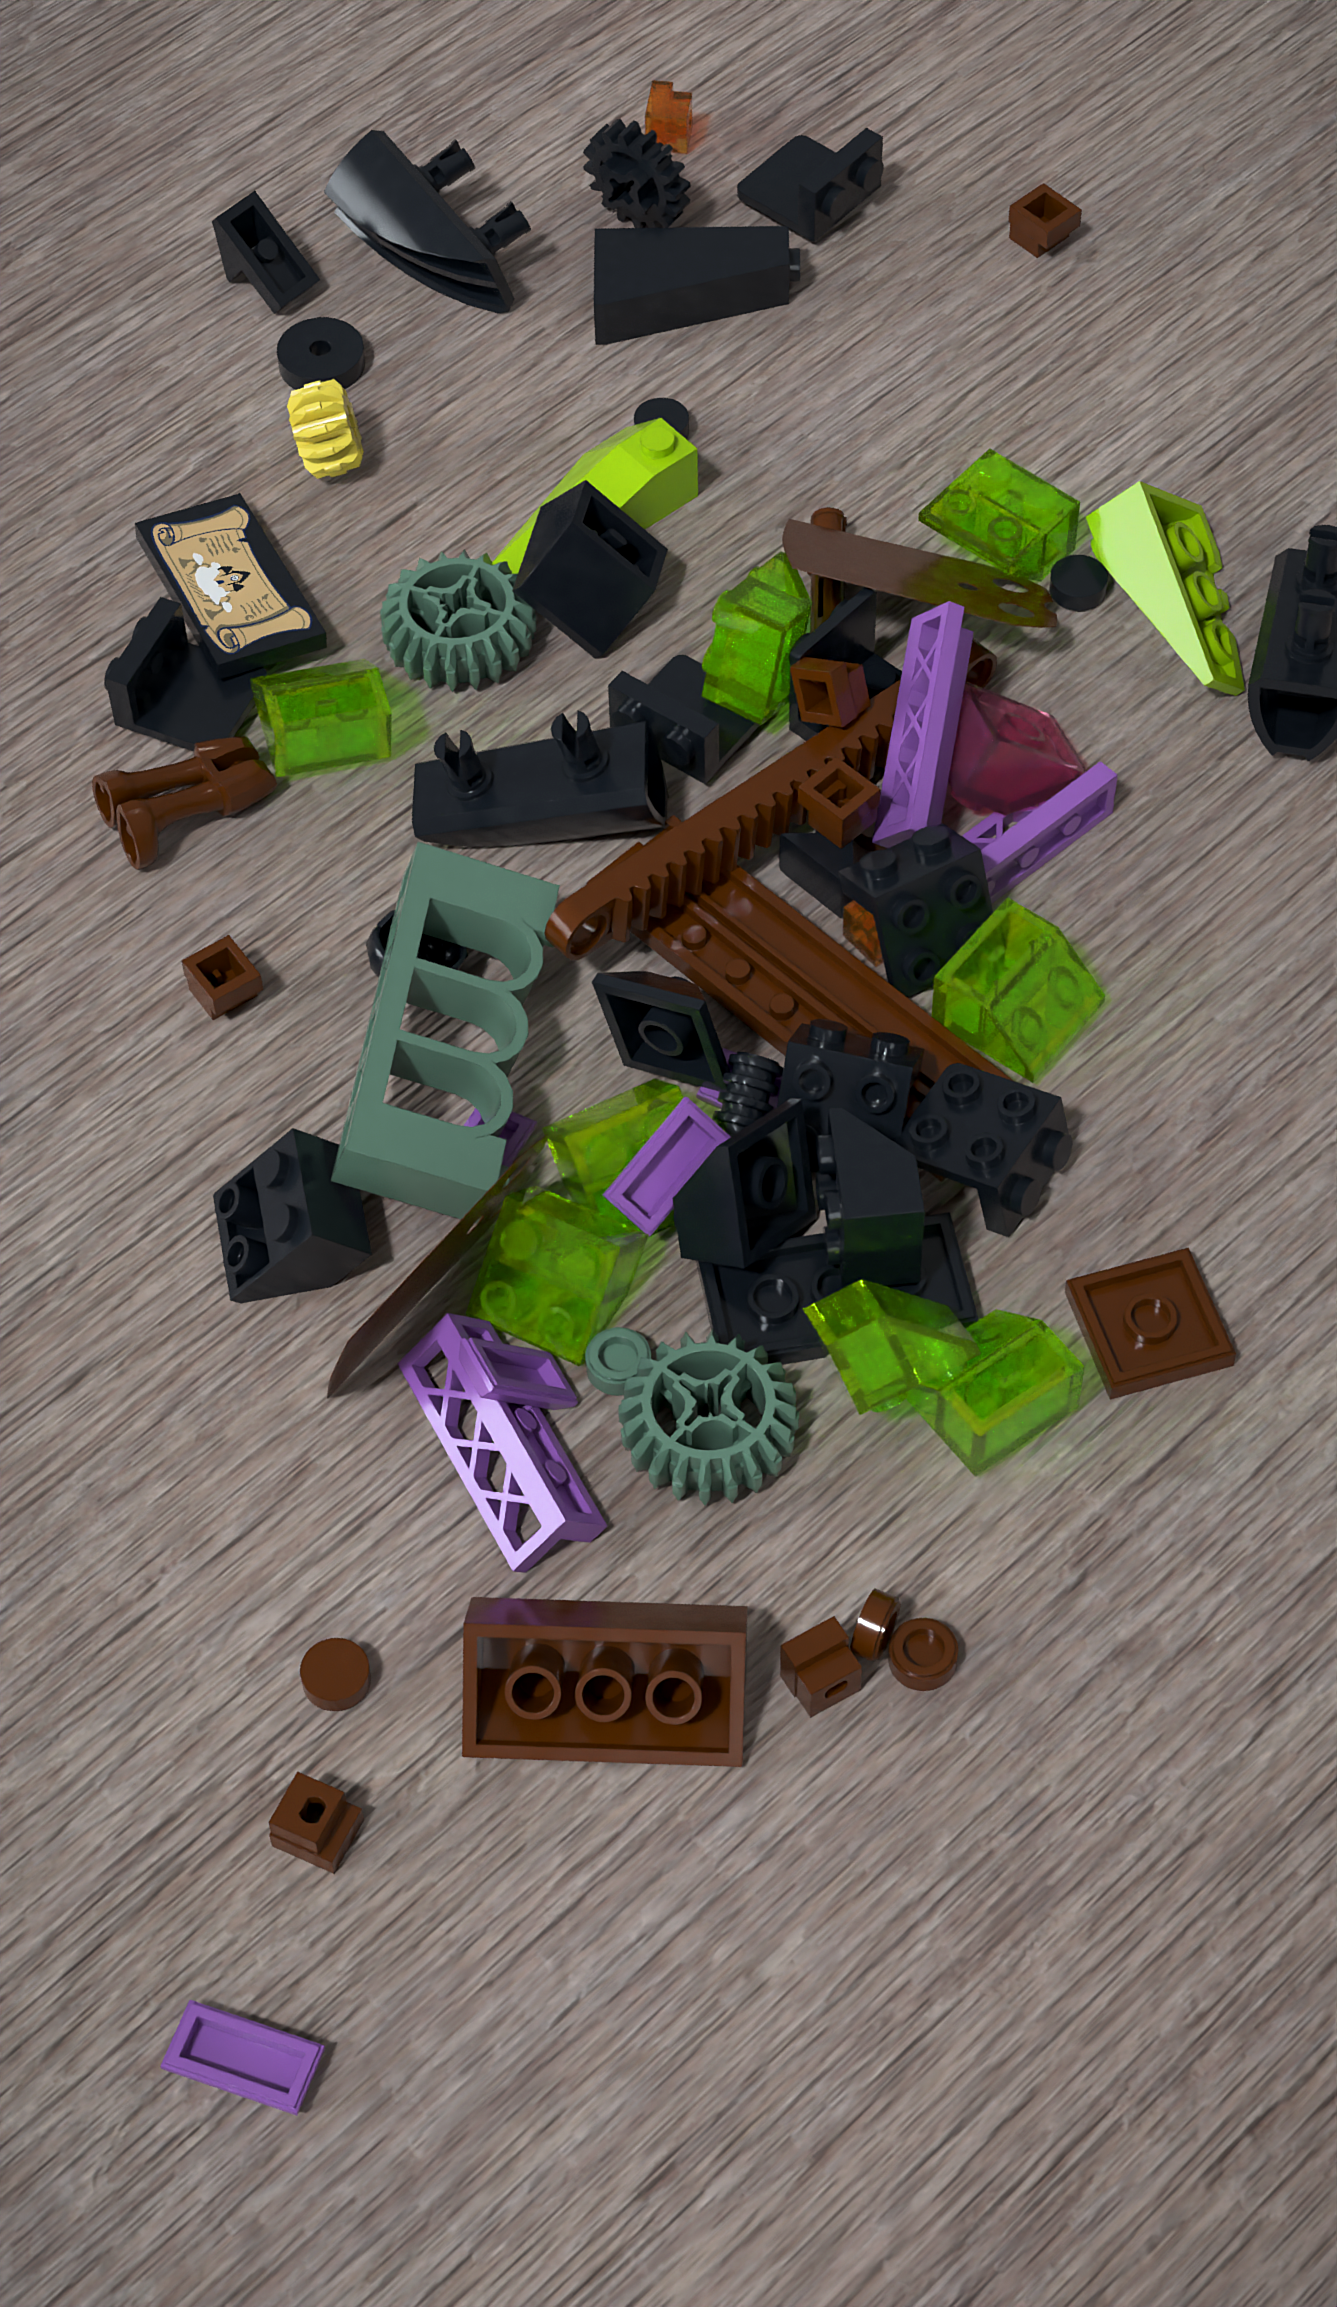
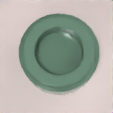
(614, 1357)

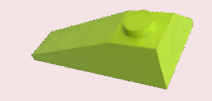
(640, 469)
(1167, 565)

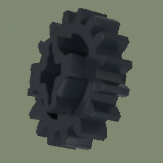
(636, 175)

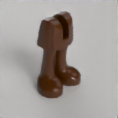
(223, 779)

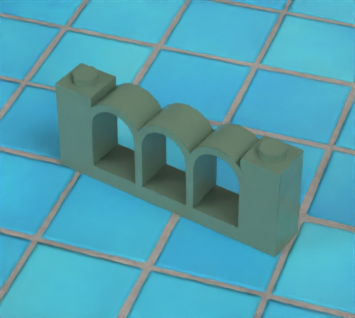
(410, 1153)

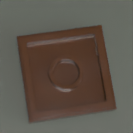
(1149, 1323)

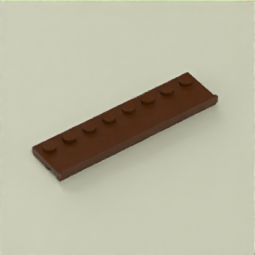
(785, 971)

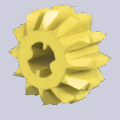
(325, 428)

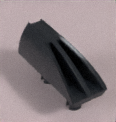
(411, 226)
(1296, 651)
(543, 788)

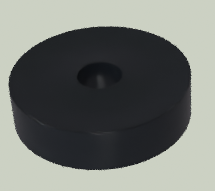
(321, 351)

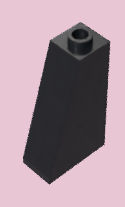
(687, 276)

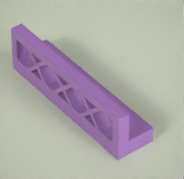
(924, 724)
(1042, 829)
(519, 1433)

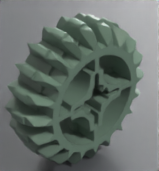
(457, 621)
(711, 1439)

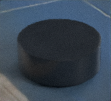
(668, 409)
(1078, 582)

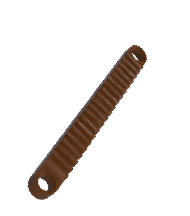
(726, 829)

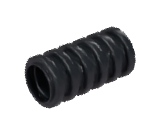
(747, 1091)

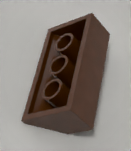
(604, 1681)

